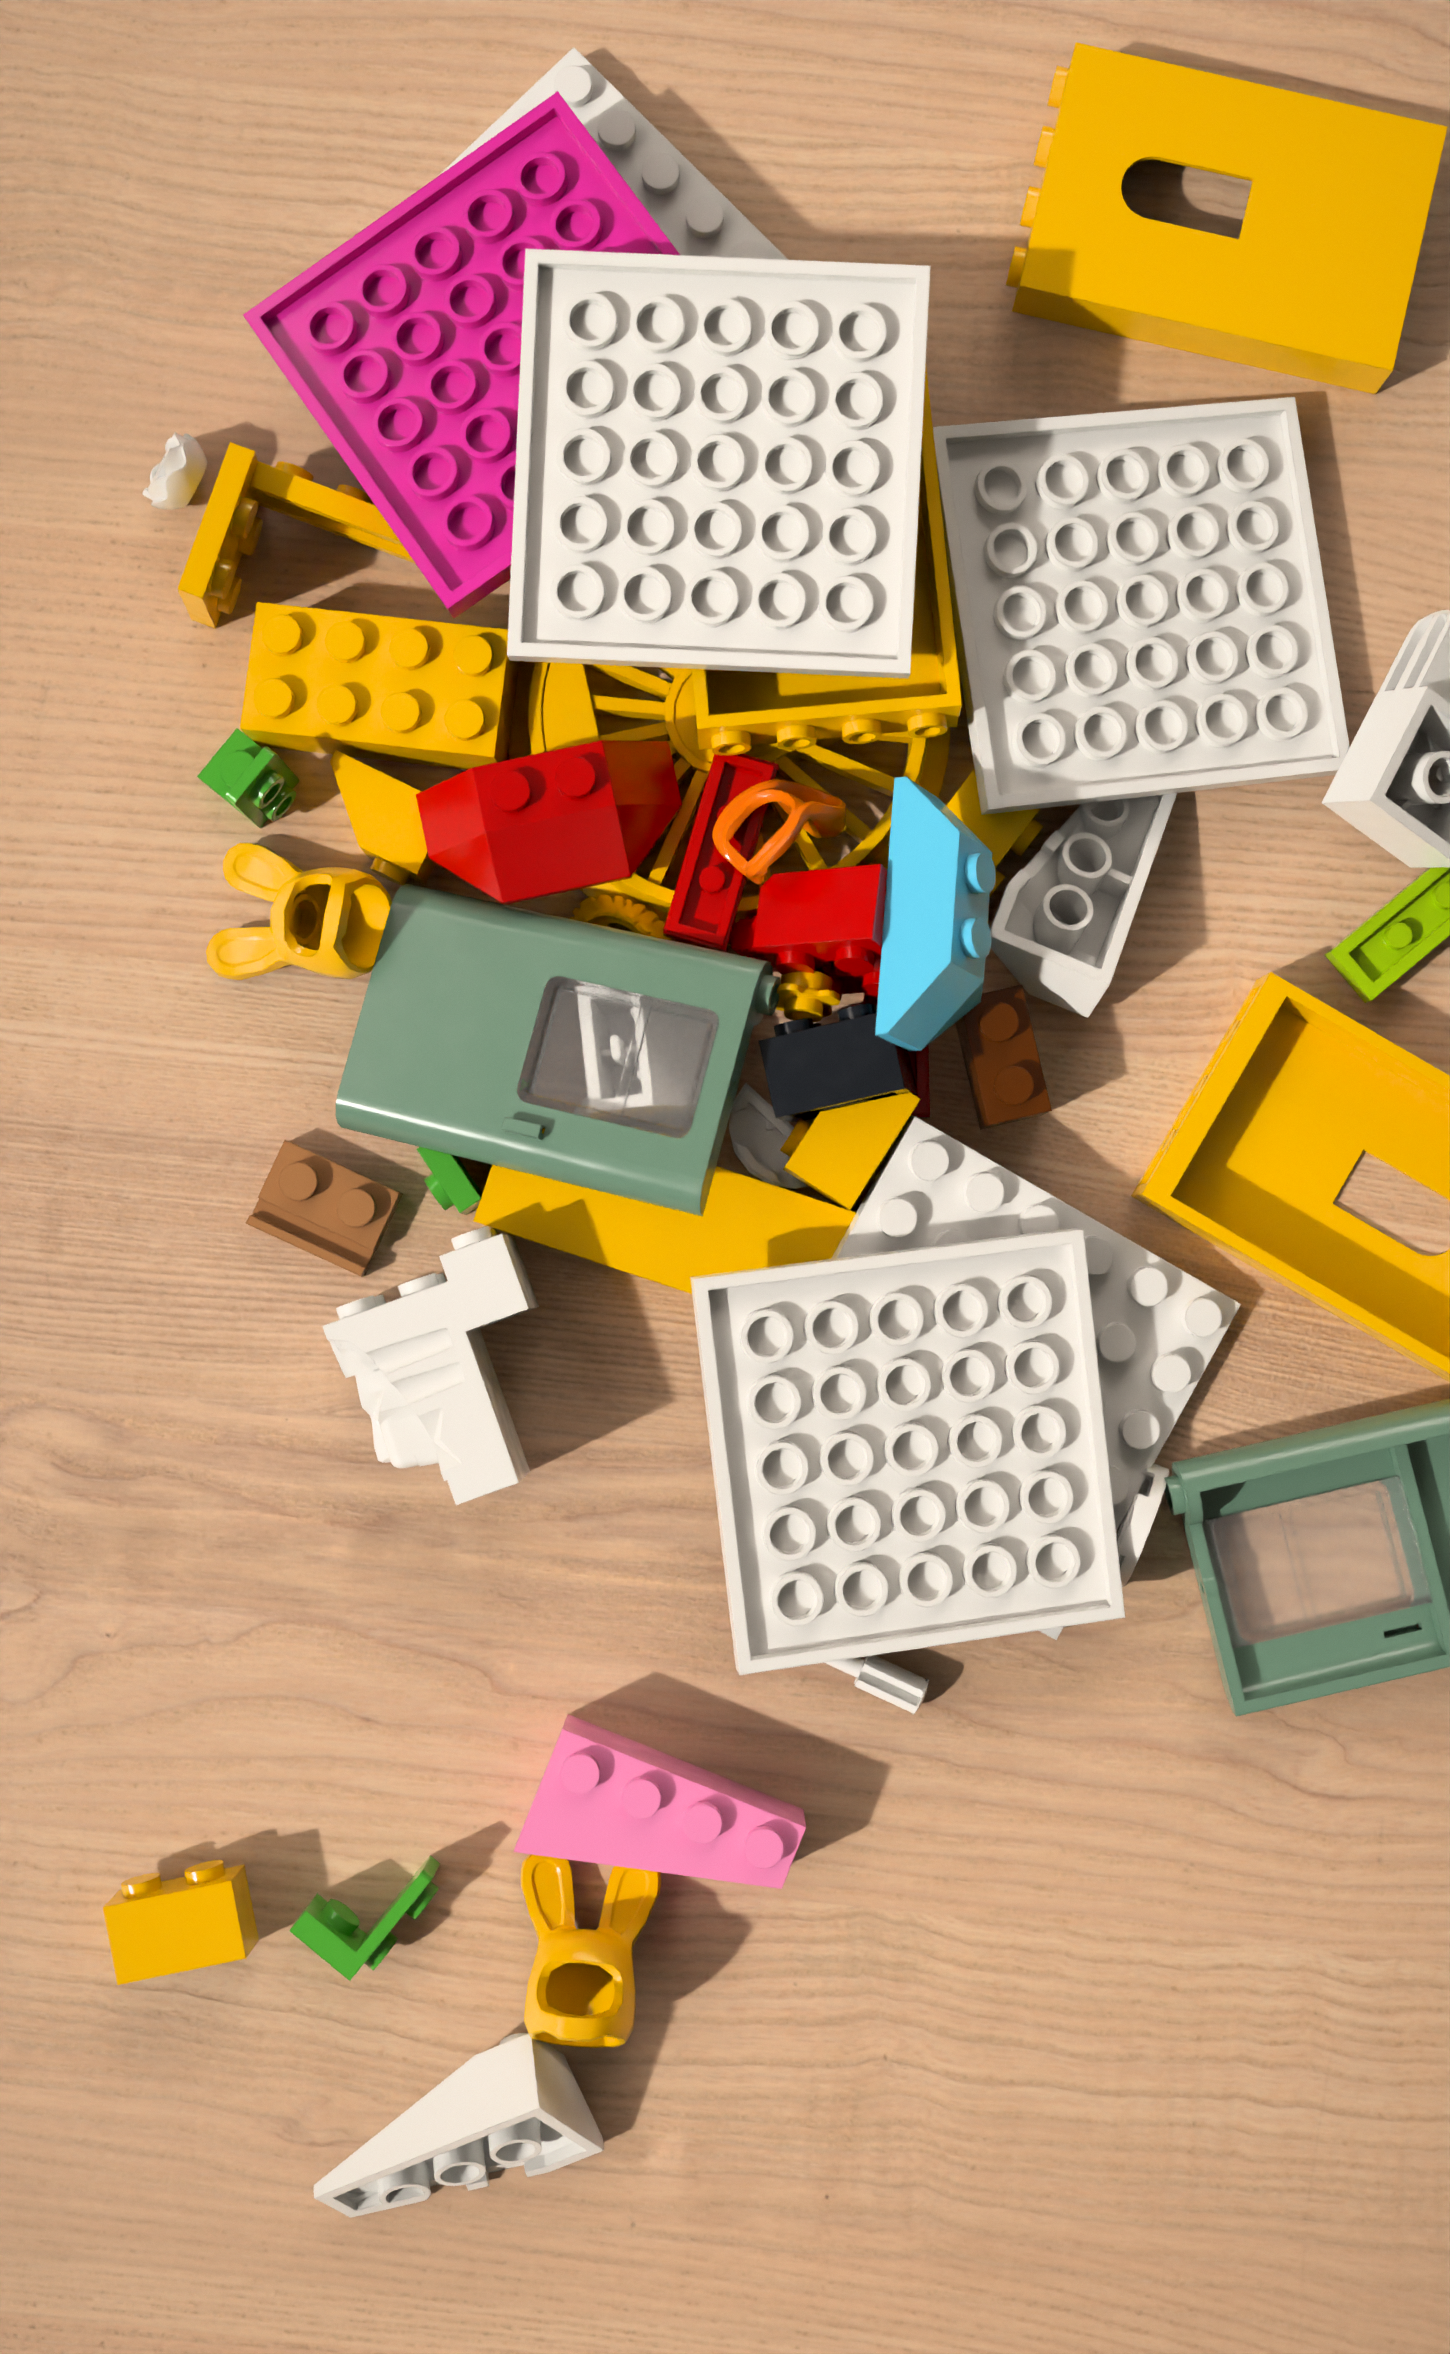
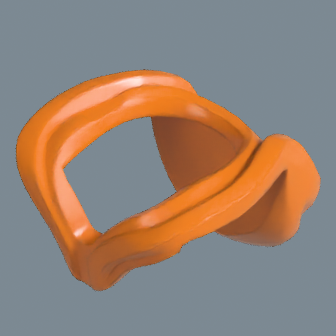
(807, 809)

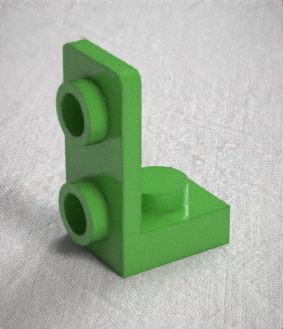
(251, 779)
(334, 1931)

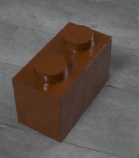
(1002, 1059)

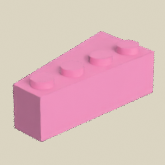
(653, 1812)

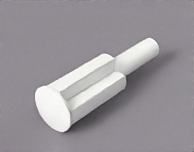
(886, 1681)

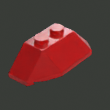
(552, 818)

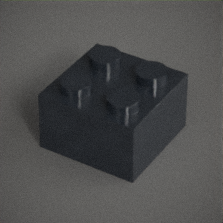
(832, 1064)

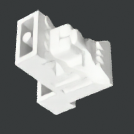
(430, 1372)

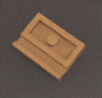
(324, 1208)

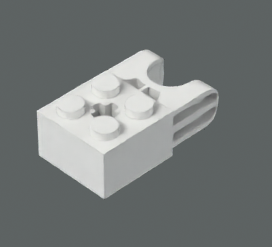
(1399, 762)

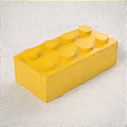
(379, 687)

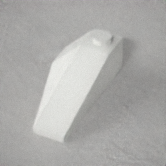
(1076, 900)
(486, 2117)

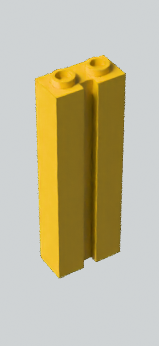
(741, 1227)

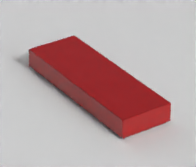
(708, 884)

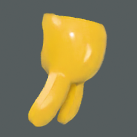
(318, 918)
(583, 1978)

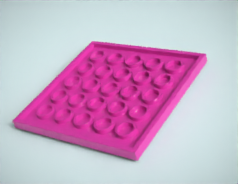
(417, 334)

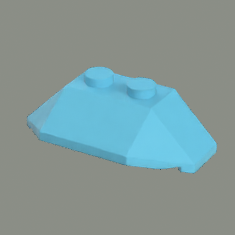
(932, 920)

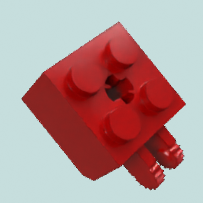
(820, 924)

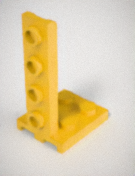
(233, 528)

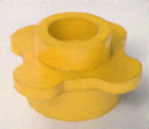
(806, 995)

